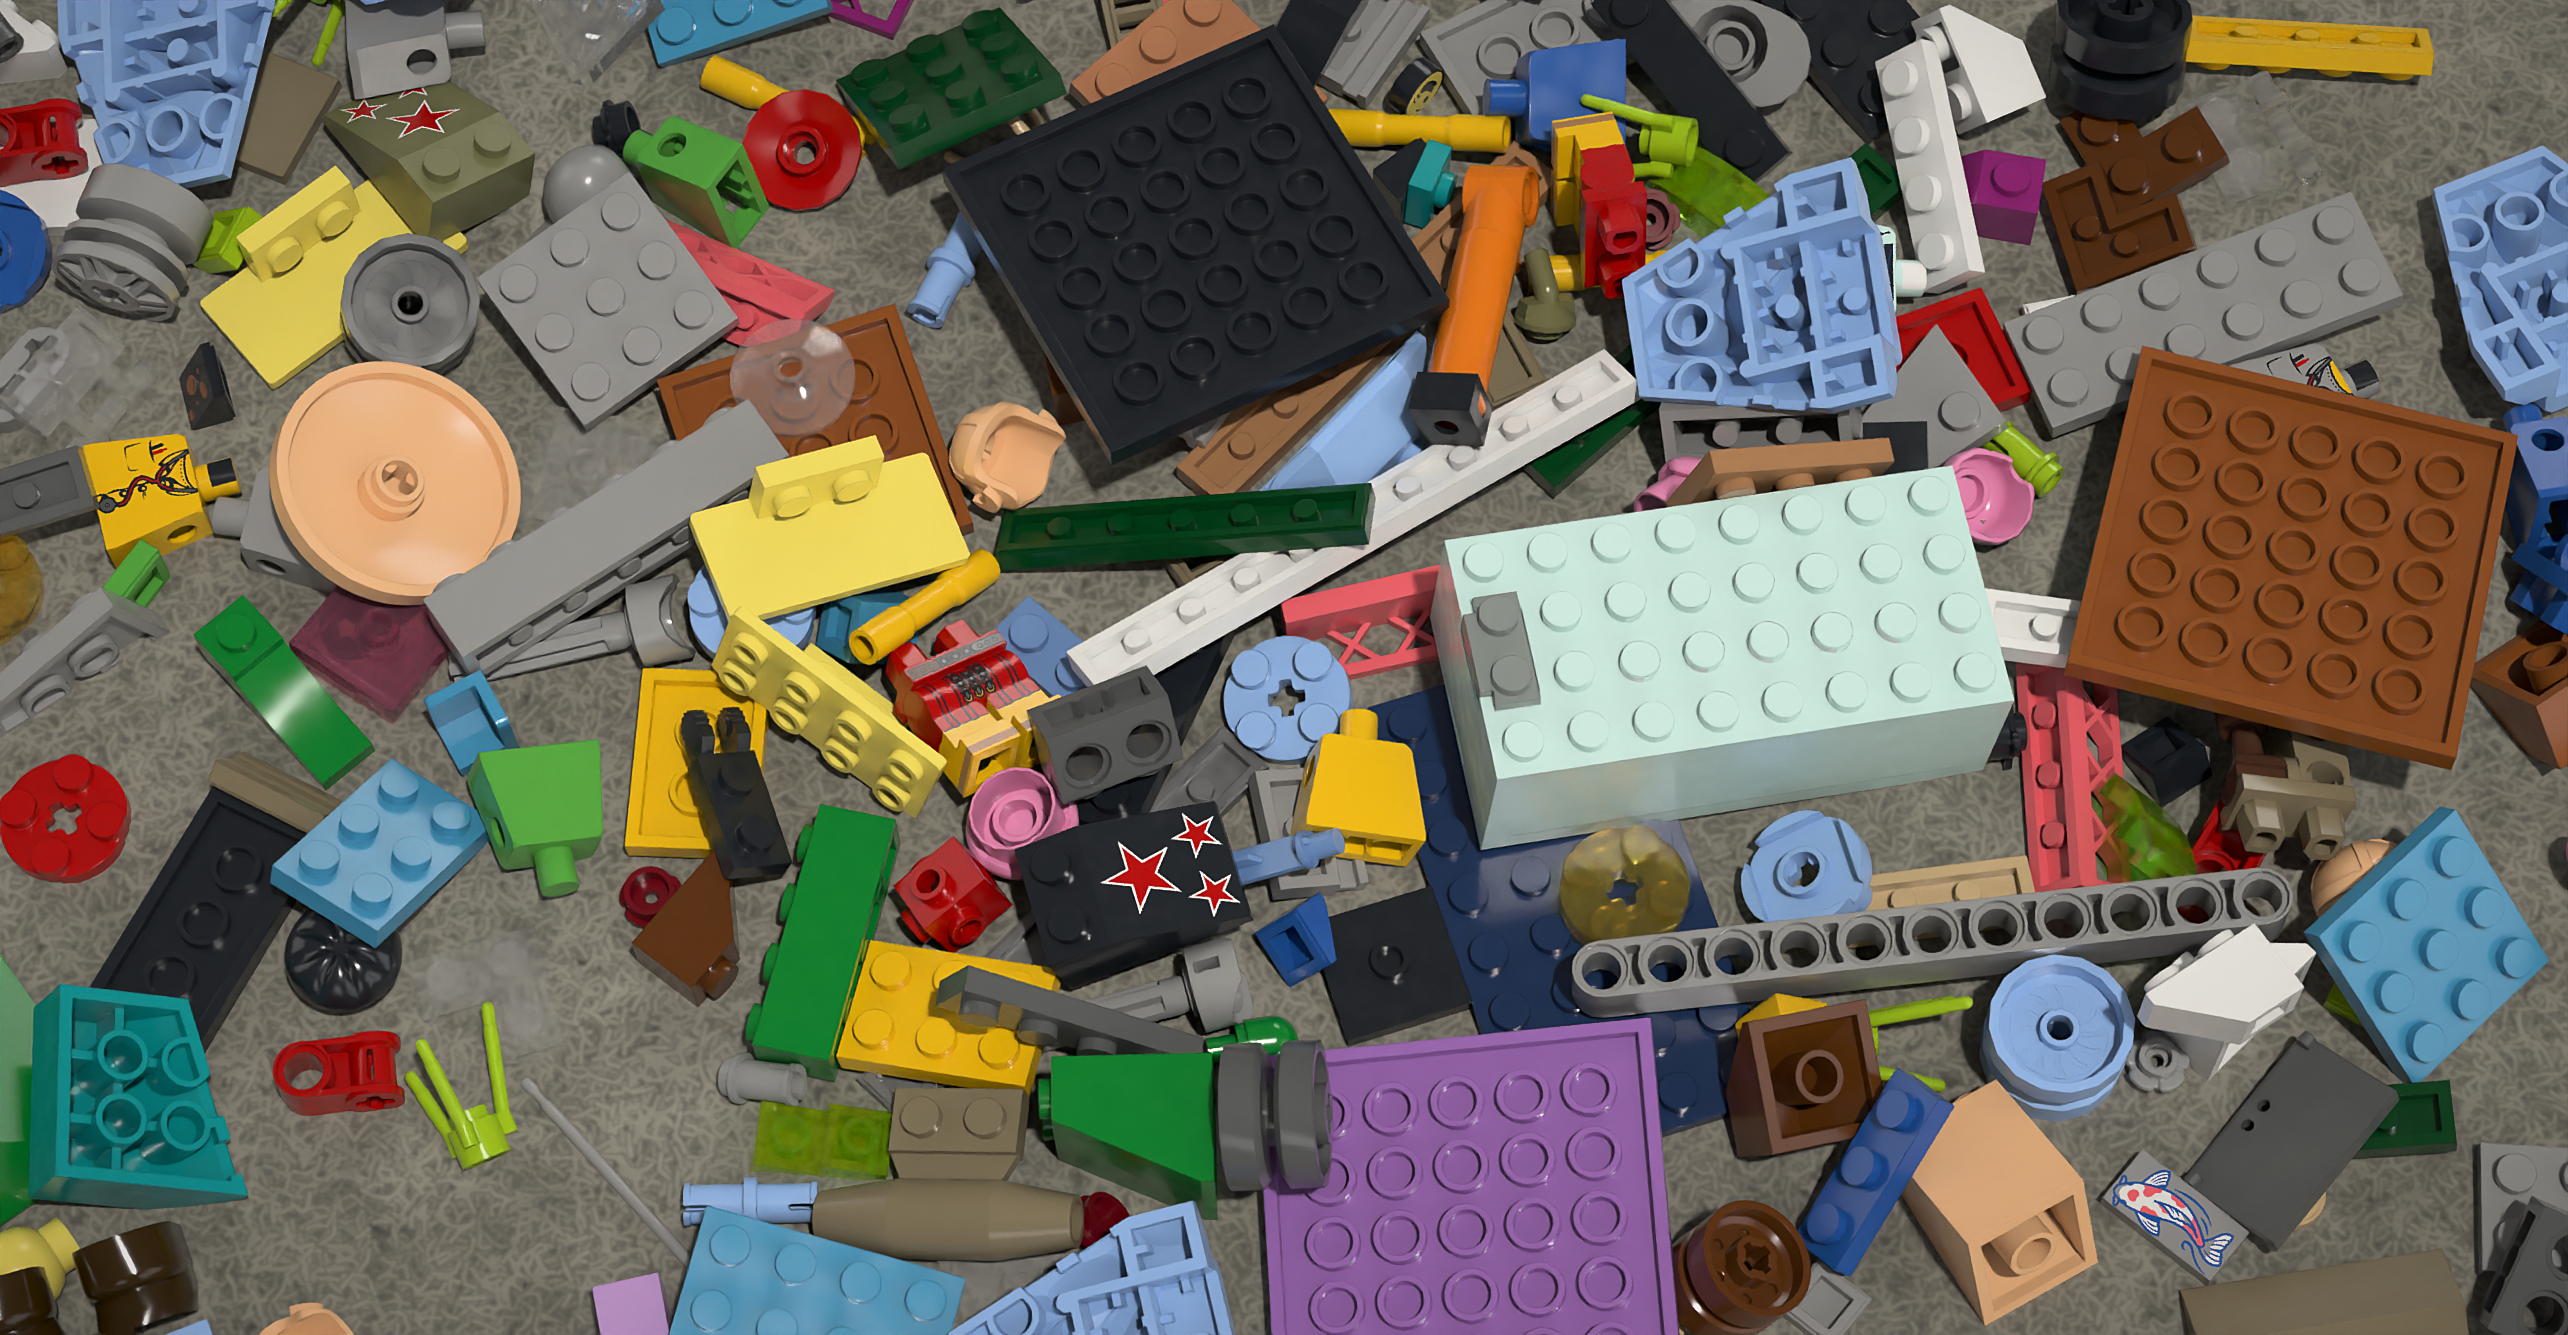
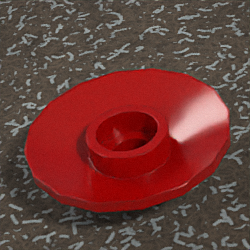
(787, 125)

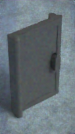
(2296, 1147)

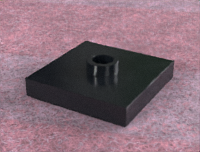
(1394, 967)

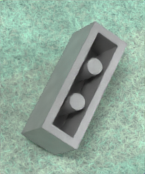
(1700, 428)

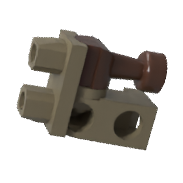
(2289, 791)

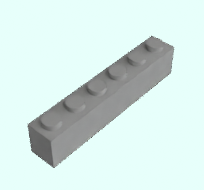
(600, 543)

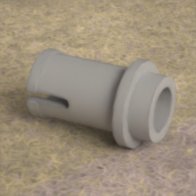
(747, 1078)

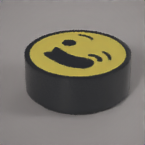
(1415, 86)

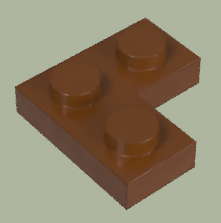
(2150, 165)
(2111, 244)

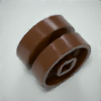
(1739, 1270)

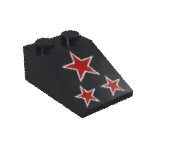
(1132, 889)

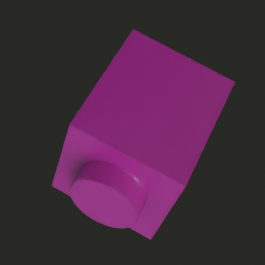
(2004, 194)

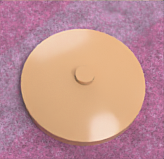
(392, 480)

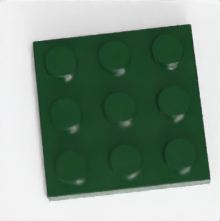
(950, 86)

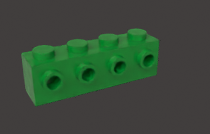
(825, 939)

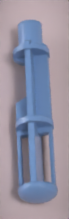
(1287, 854)

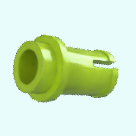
(2029, 460)

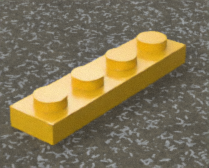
(2327, 47)

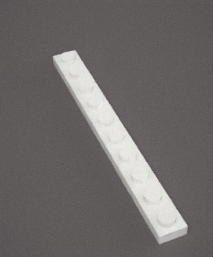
(1404, 499)

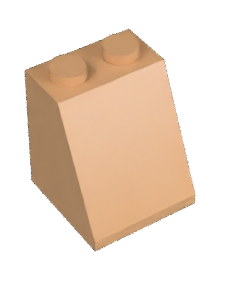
(2001, 1204)

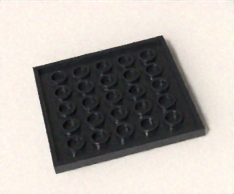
(1194, 243)

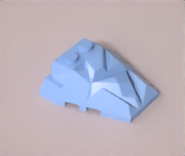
(167, 79)
(2511, 272)
(1772, 305)
(1137, 1280)

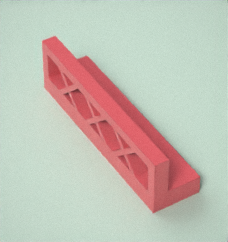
(754, 287)
(1364, 606)
(2062, 774)

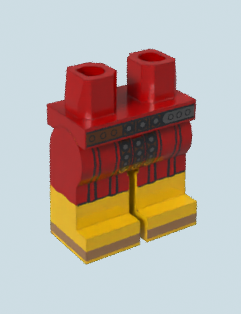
(1599, 196)
(967, 703)

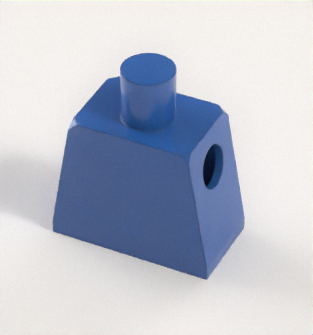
(1551, 88)
(2537, 477)

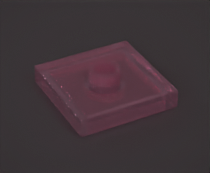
(371, 648)

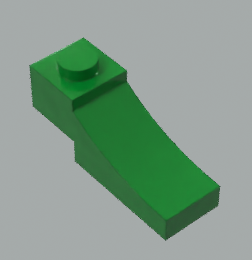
(283, 692)

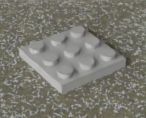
(608, 301)

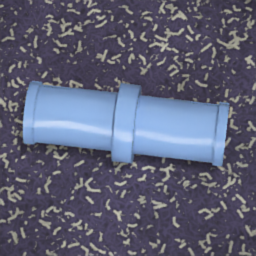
(948, 271)
(759, 1201)

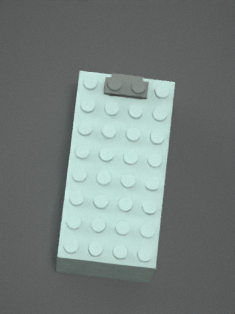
(1718, 656)

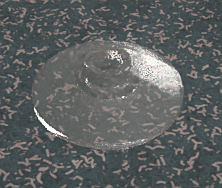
(801, 402)

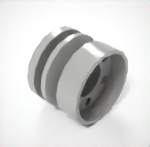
(132, 241)

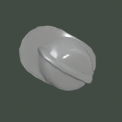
(1755, 45)

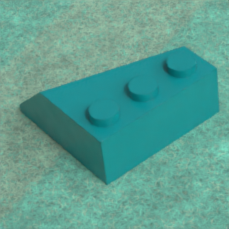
(124, 1104)

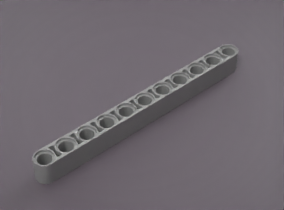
(1903, 962)

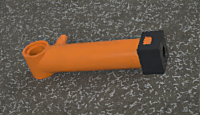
(1451, 397)

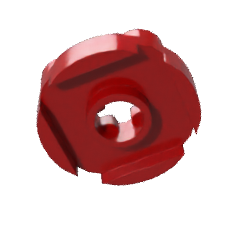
(57, 786)

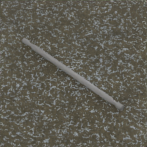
(608, 1173)

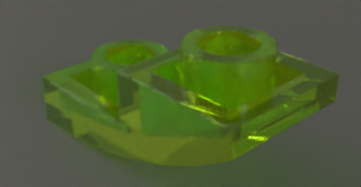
(1708, 190)
(2150, 831)
(822, 1143)

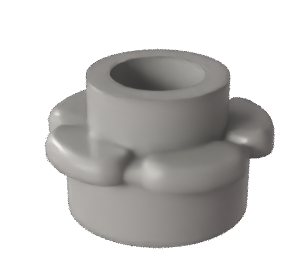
(2153, 1078)

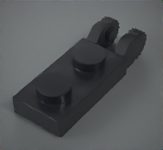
(734, 796)

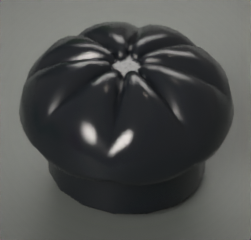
(337, 967)

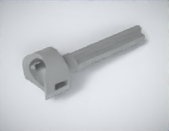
(643, 624)
(1209, 986)

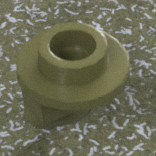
(1548, 311)

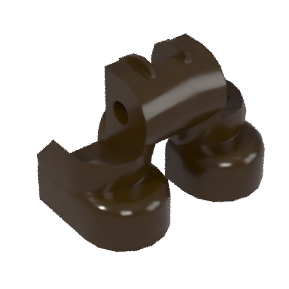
(127, 1276)

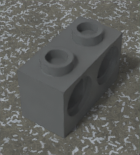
(1102, 724)
(2529, 1273)

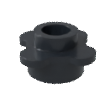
(2011, 740)

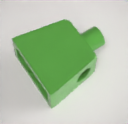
(685, 168)
(541, 808)

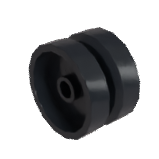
(2120, 55)

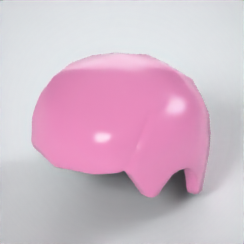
(1992, 493)

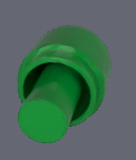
(1269, 1030)

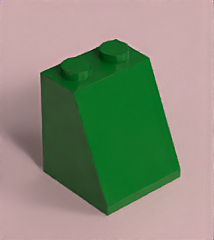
(1137, 1122)

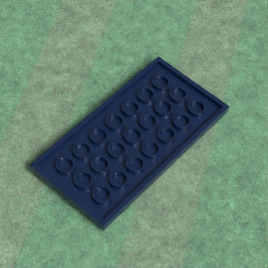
(1512, 932)

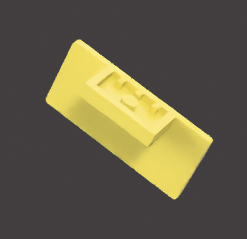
(289, 296)
(828, 530)
(830, 709)

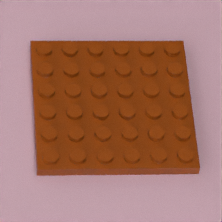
(2294, 557)

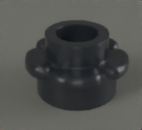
(615, 125)

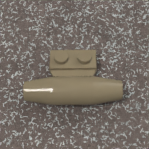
(953, 1185)

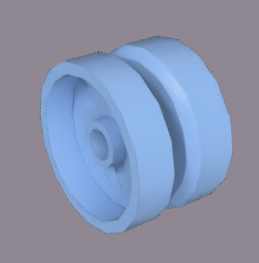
(2065, 1000)

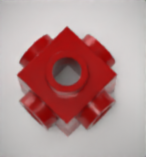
(950, 897)

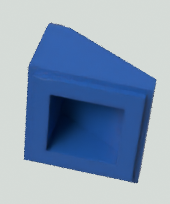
(1300, 940)

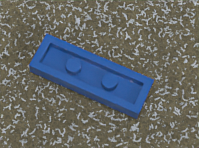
(1874, 1171)

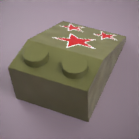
(436, 155)

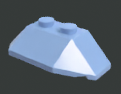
(1367, 433)

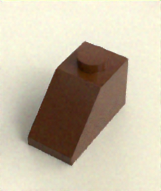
(694, 936)

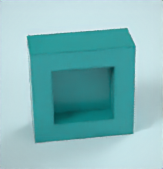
(1430, 184)

